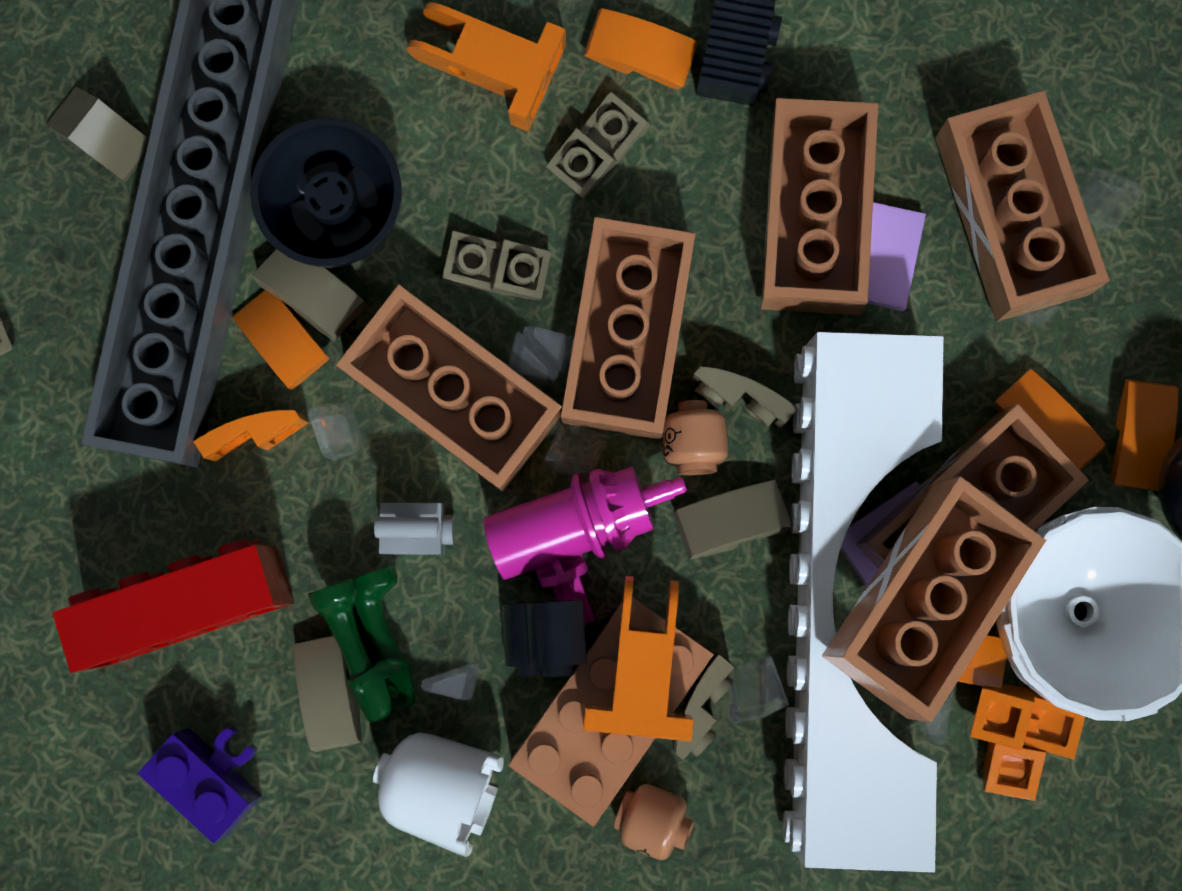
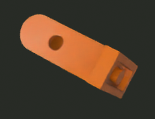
(495, 59)
(642, 680)

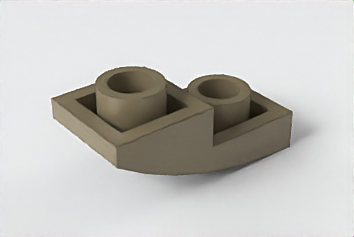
(598, 145)
(495, 266)
(312, 292)
(726, 388)
(732, 518)
(710, 685)
(324, 695)

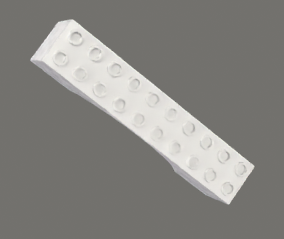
(853, 784)

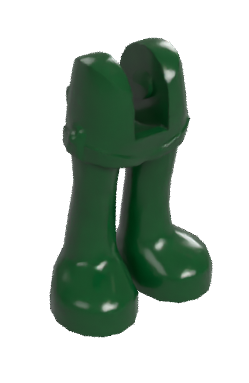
(388, 678)

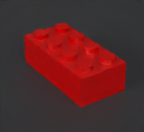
(171, 607)

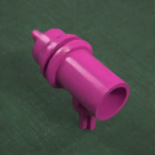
(562, 526)

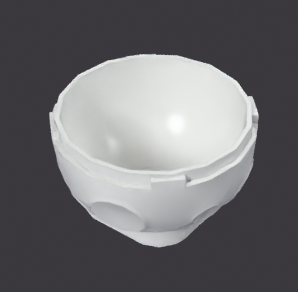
(1129, 645)

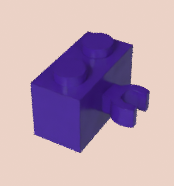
(203, 781)

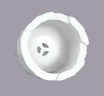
(437, 789)

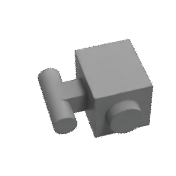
(414, 529)

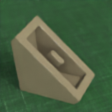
(100, 133)

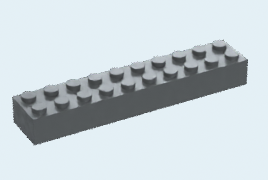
(189, 229)

